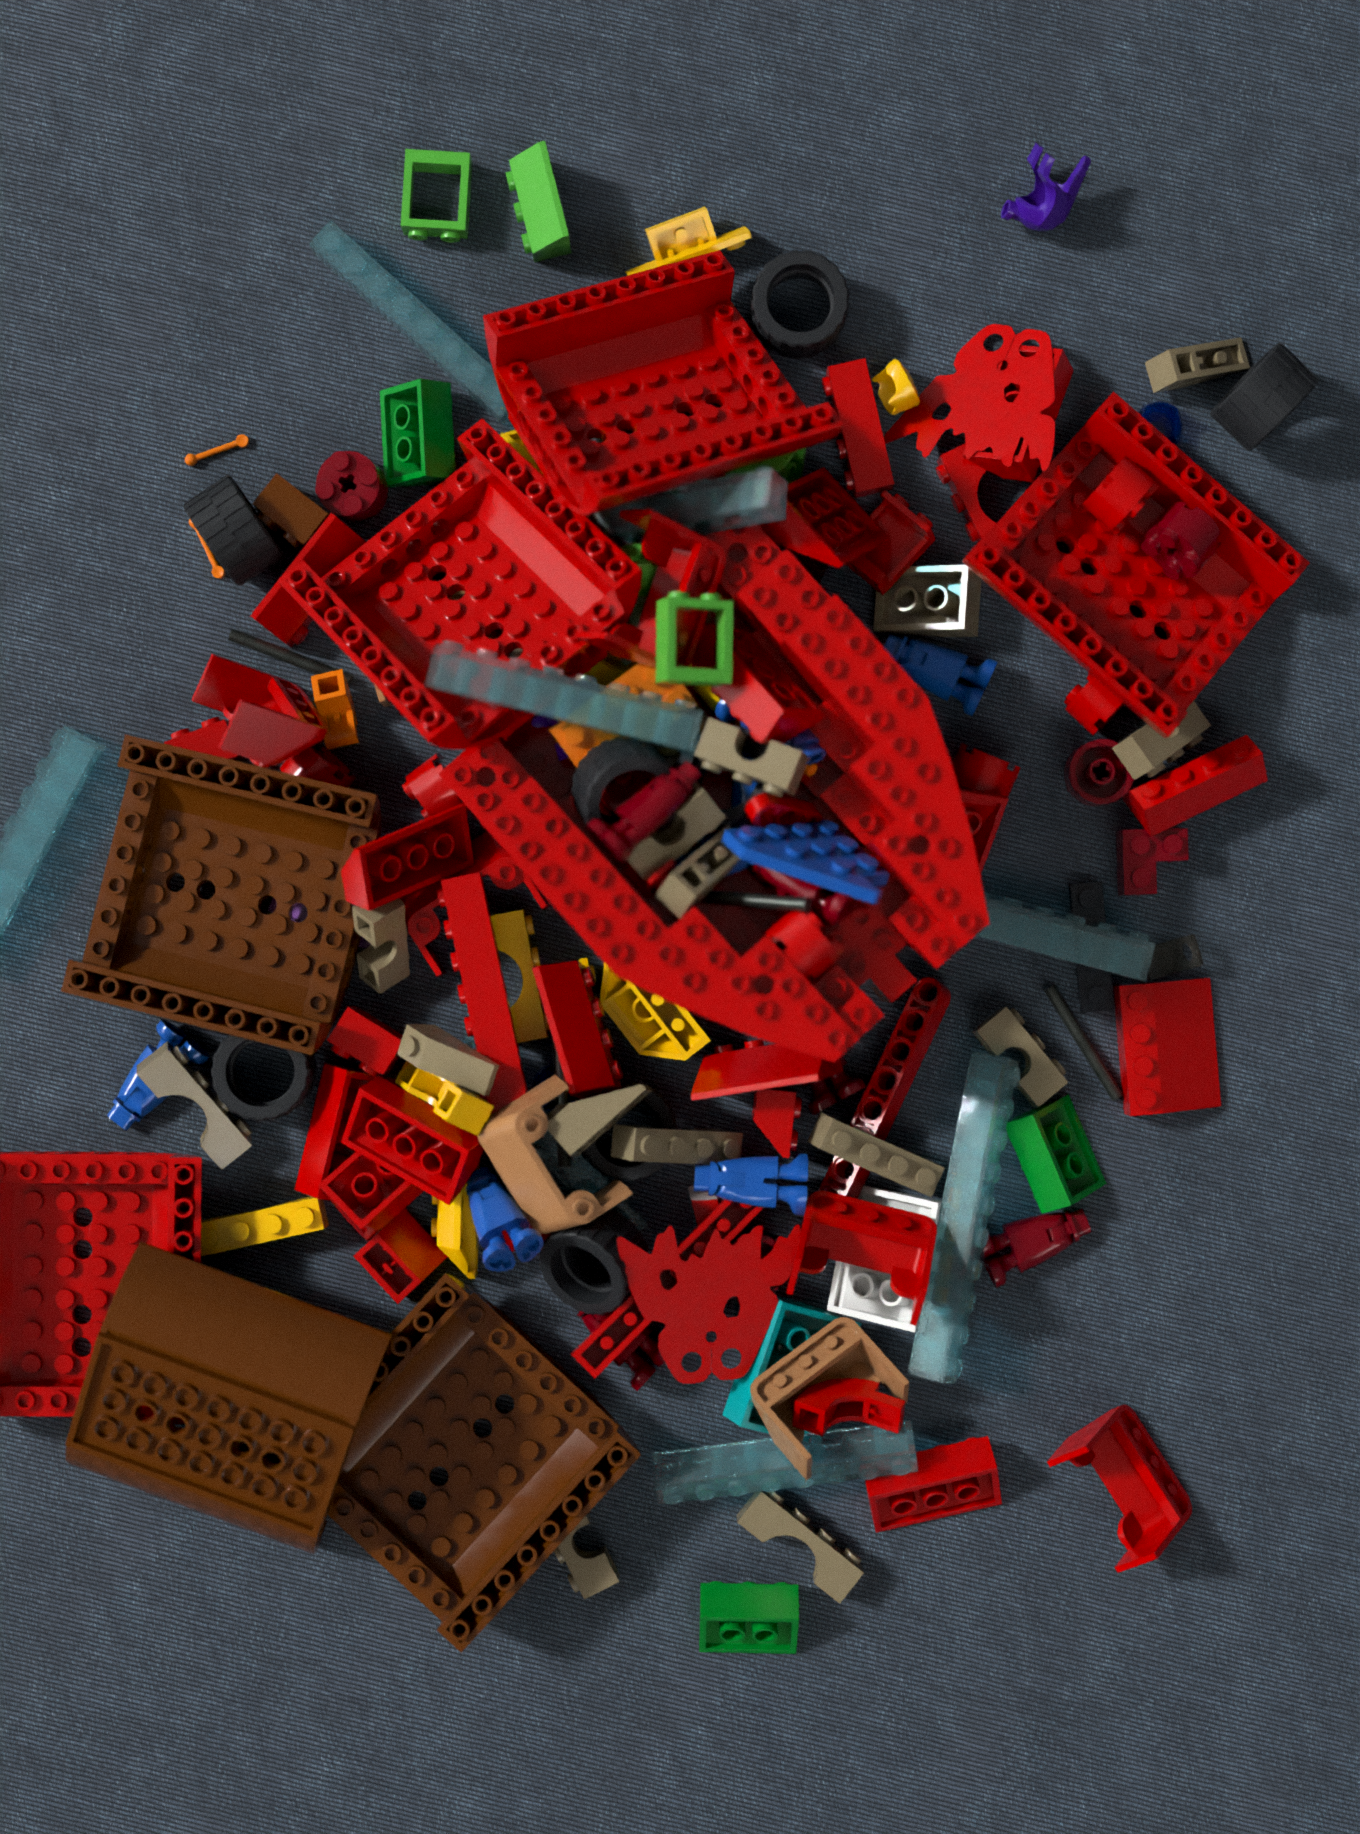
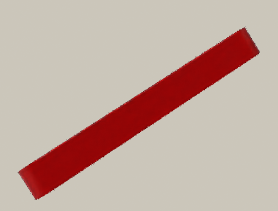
(904, 1073)

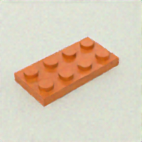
(579, 740)

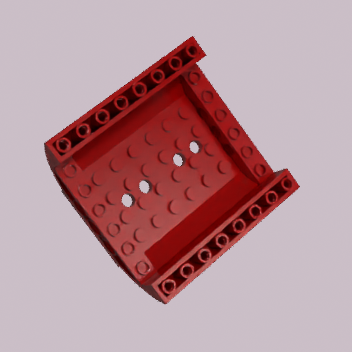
(632, 361)
(522, 571)
(1092, 613)
(44, 1279)

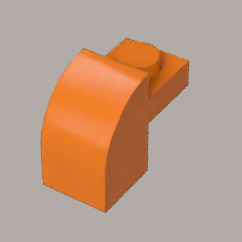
(336, 708)

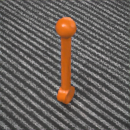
(241, 441)
(217, 571)

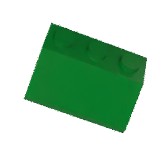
(417, 433)
(1055, 1154)
(748, 1617)

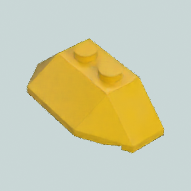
(649, 1021)
(457, 1232)

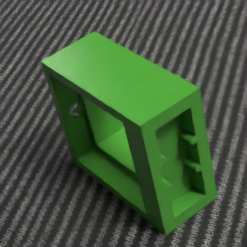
(436, 162)
(666, 641)

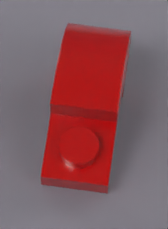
(844, 1401)

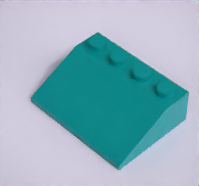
(789, 1328)

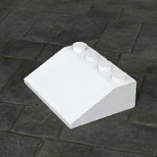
(868, 1292)

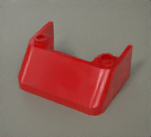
(684, 565)
(265, 713)
(489, 859)
(868, 1238)
(1136, 1478)

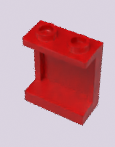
(907, 541)

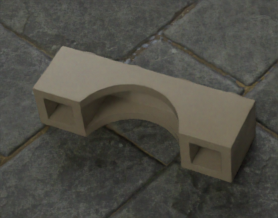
(169, 1074)
(674, 1145)
(875, 1154)
(769, 1517)

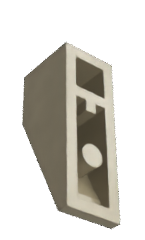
(1196, 364)
(697, 876)
(447, 1057)

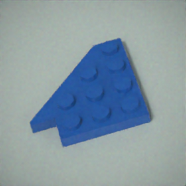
(813, 854)

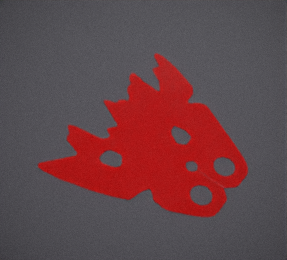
(980, 401)
(701, 1295)

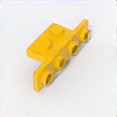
(687, 238)

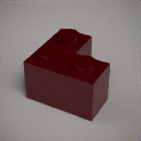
(1139, 854)

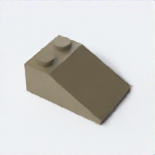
(931, 603)
(586, 1120)

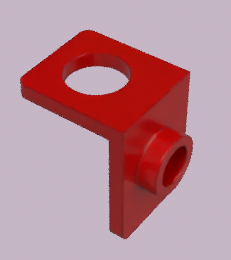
(654, 882)

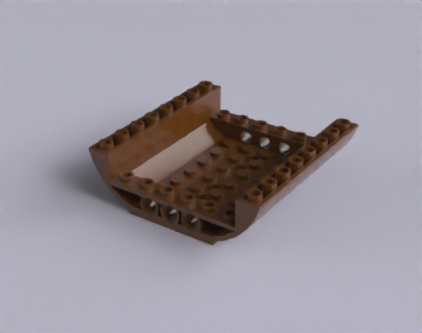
(221, 956)
(233, 1369)
(506, 1492)

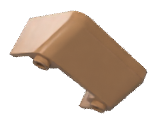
(509, 1146)
(831, 1353)

